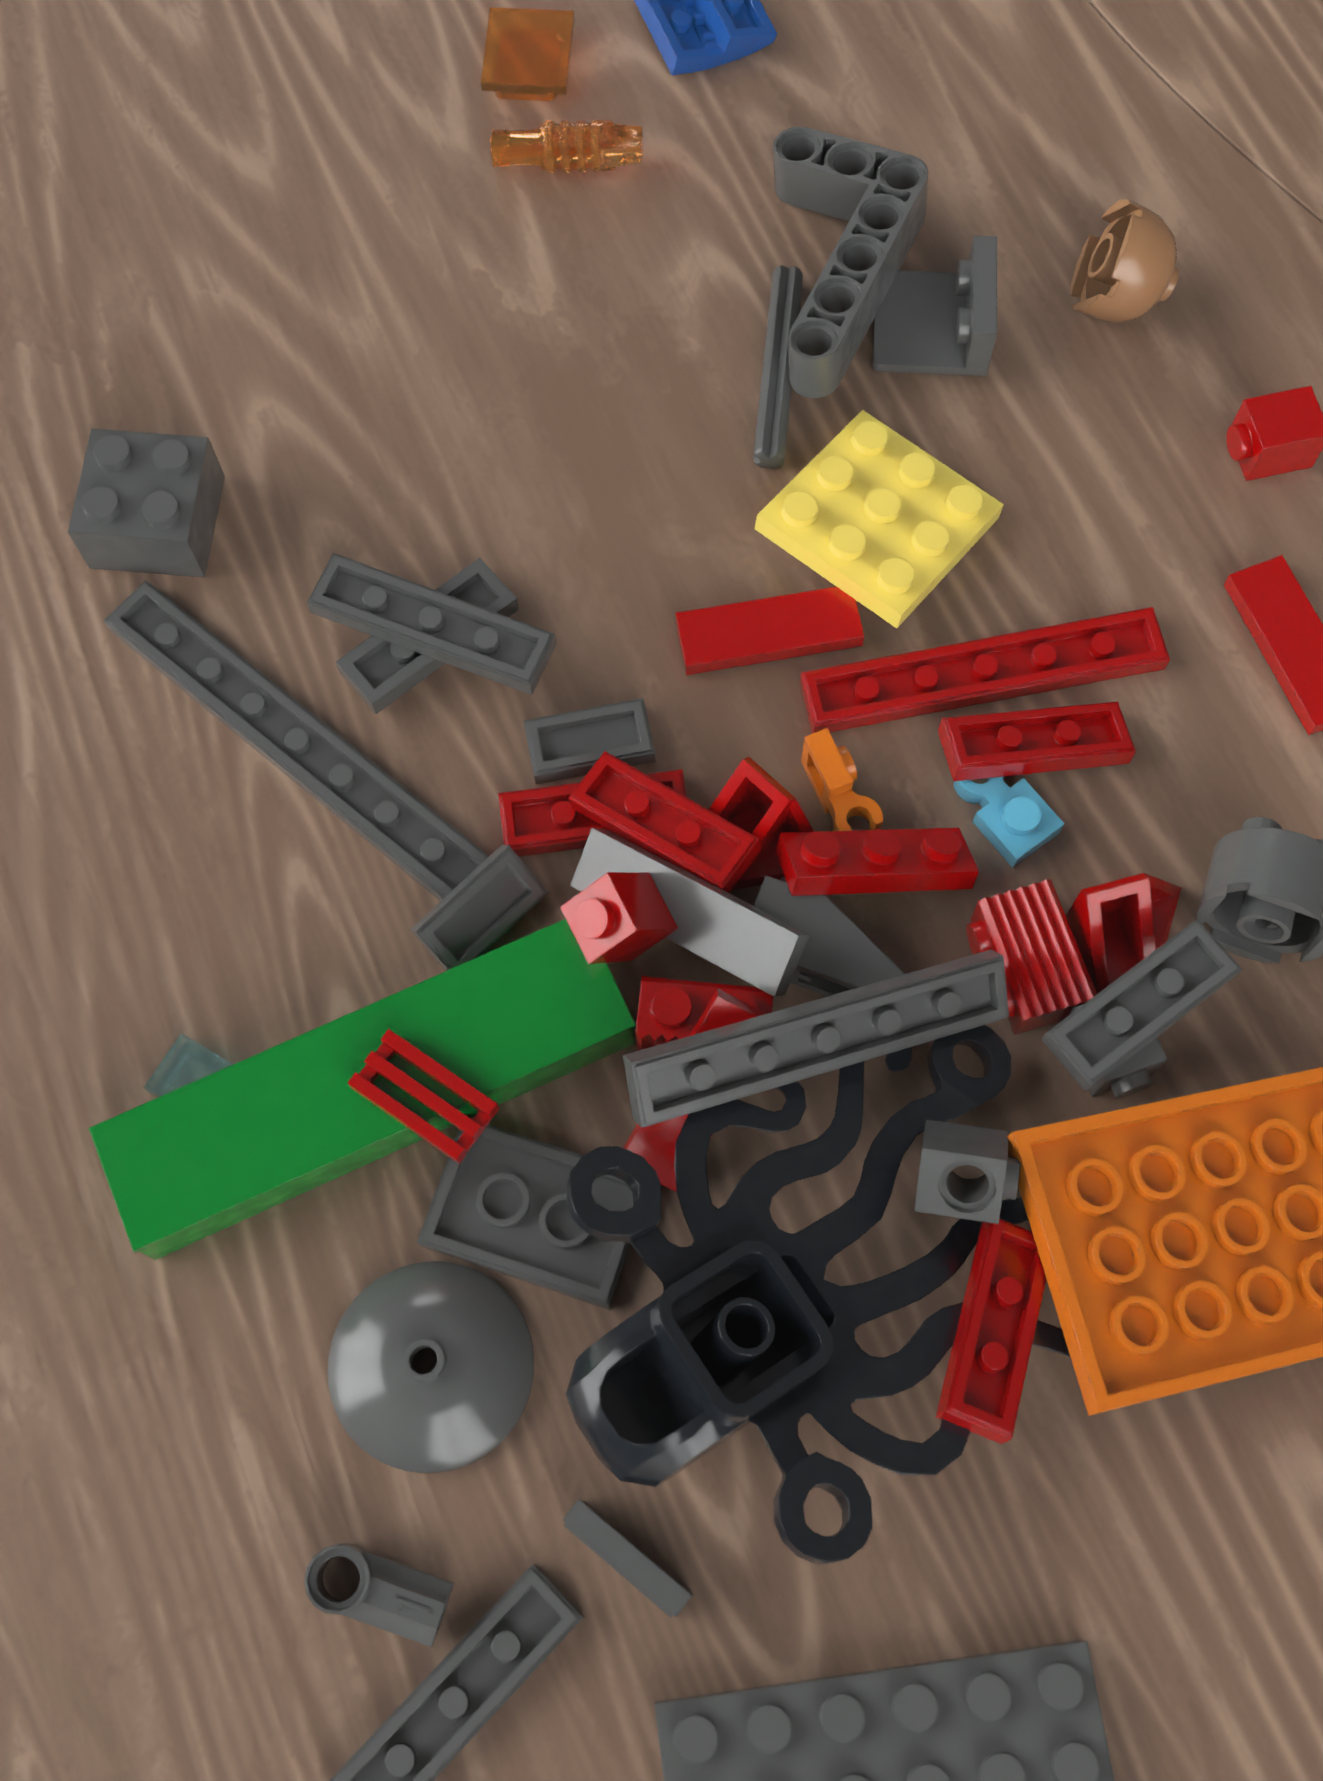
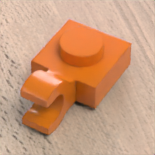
(832, 778)

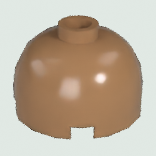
(1127, 266)

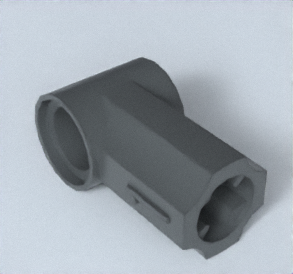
(387, 1594)

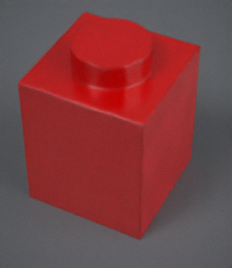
(1276, 433)
(618, 917)

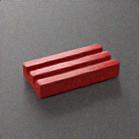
(379, 1063)

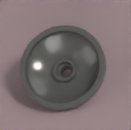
(470, 1395)

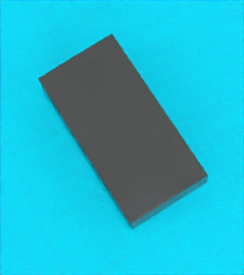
(574, 741)
(479, 909)
(626, 1559)

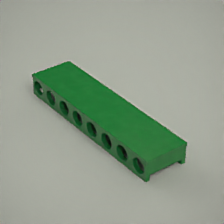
(295, 1123)

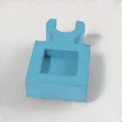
(1011, 817)

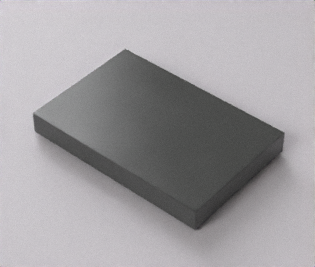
(512, 1217)

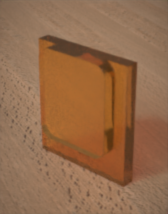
(527, 53)

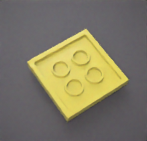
(878, 518)

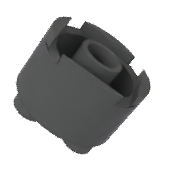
(1265, 892)

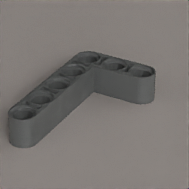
(885, 207)

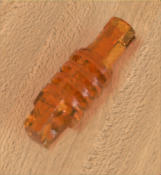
(569, 146)

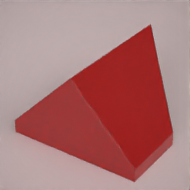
(763, 809)
(1121, 924)

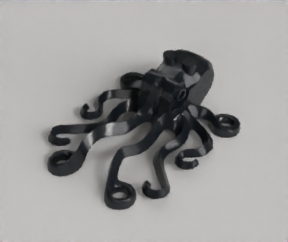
(747, 1309)

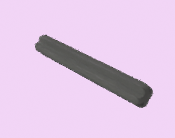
(775, 382)

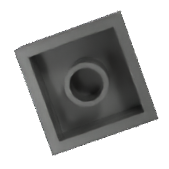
(147, 502)

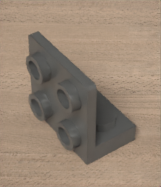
(940, 318)

